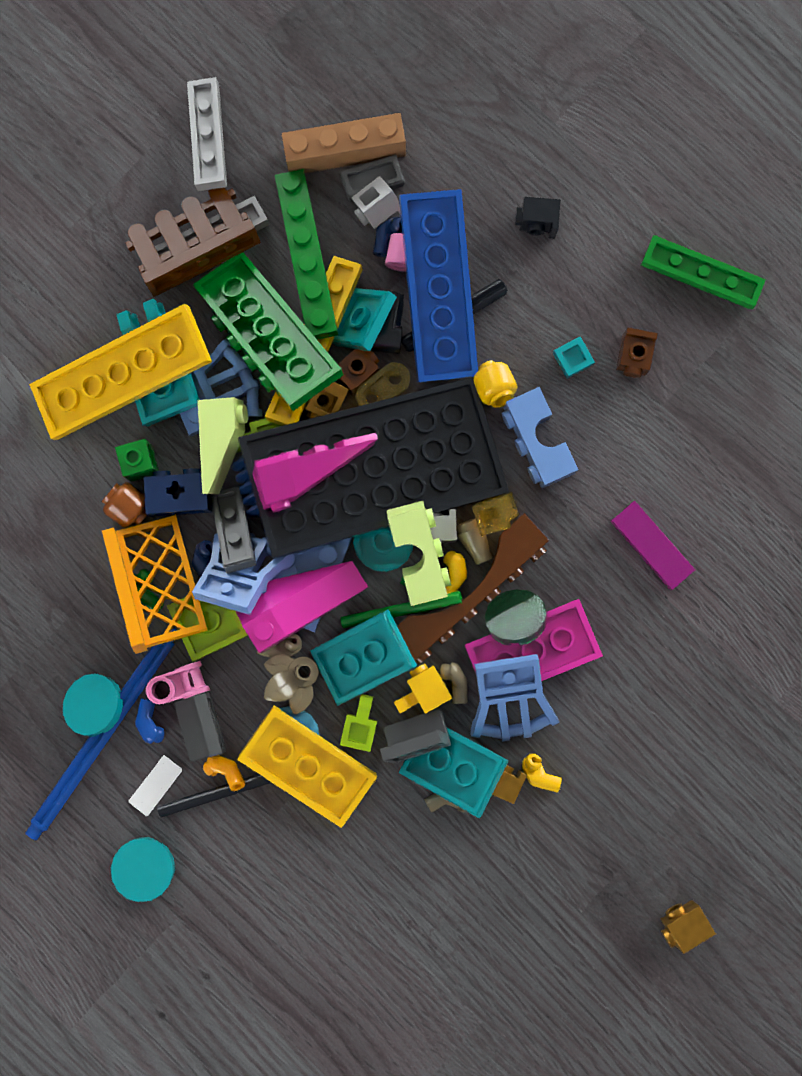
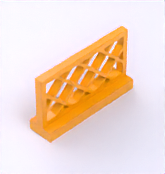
(127, 588)

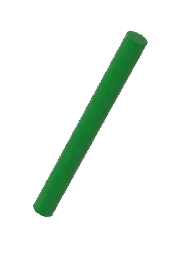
(401, 609)

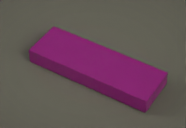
(652, 545)

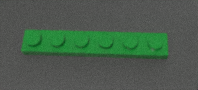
(306, 254)

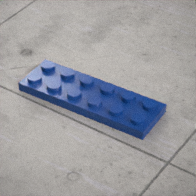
(438, 285)

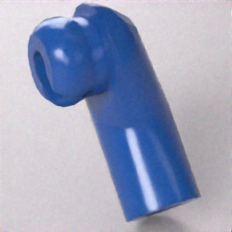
(145, 724)

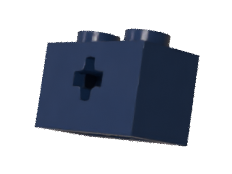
(161, 502)

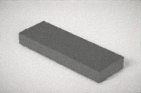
(233, 530)

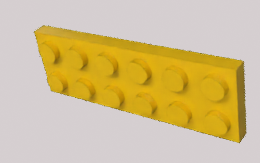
(120, 372)

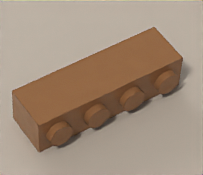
(344, 143)

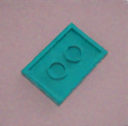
(363, 657)
(459, 773)

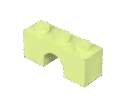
(412, 526)

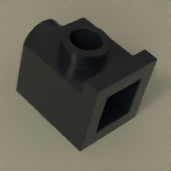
(539, 216)

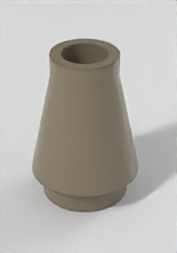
(472, 540)

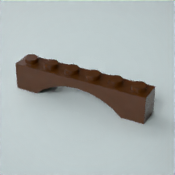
(513, 550)

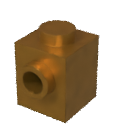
(686, 926)

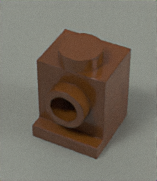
(637, 340)
(354, 379)

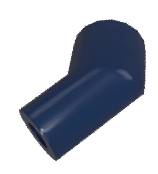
(383, 235)
(202, 556)

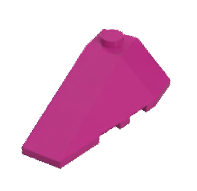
(290, 475)
(298, 601)

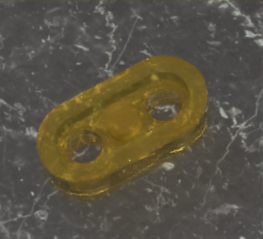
(381, 386)

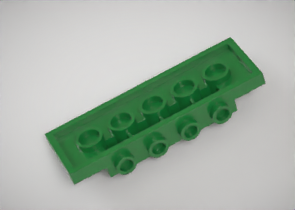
(267, 332)

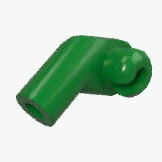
(148, 599)

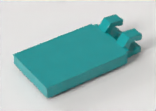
(170, 399)

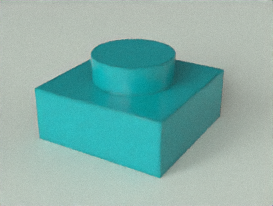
(573, 357)

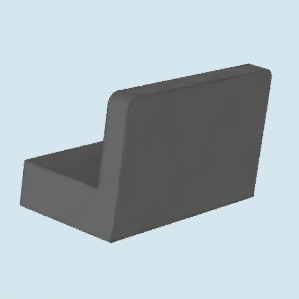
(200, 726)
(415, 737)

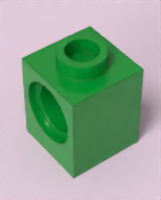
(137, 460)

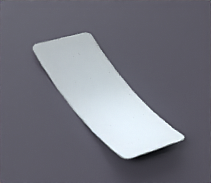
(155, 785)

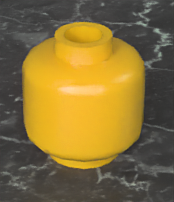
(495, 383)

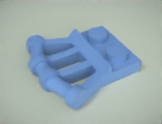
(204, 385)
(239, 588)
(507, 682)

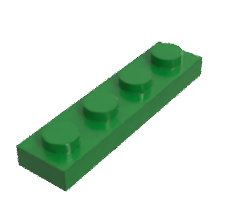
(703, 272)

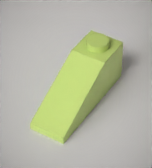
(219, 428)

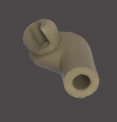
(289, 647)

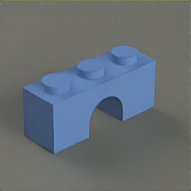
(546, 463)

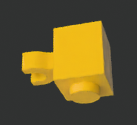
(426, 690)

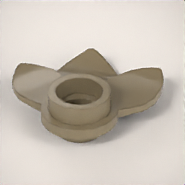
(287, 683)

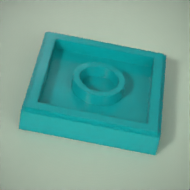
(364, 318)

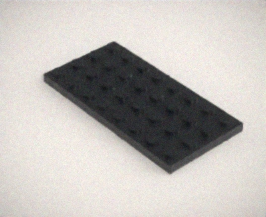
(427, 450)

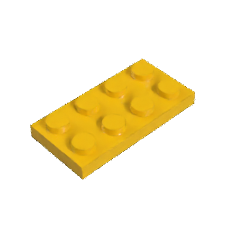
(307, 766)

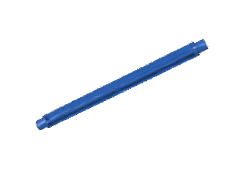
(95, 744)

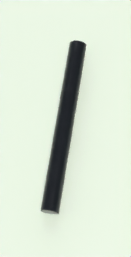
(209, 796)

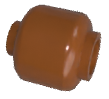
(125, 505)

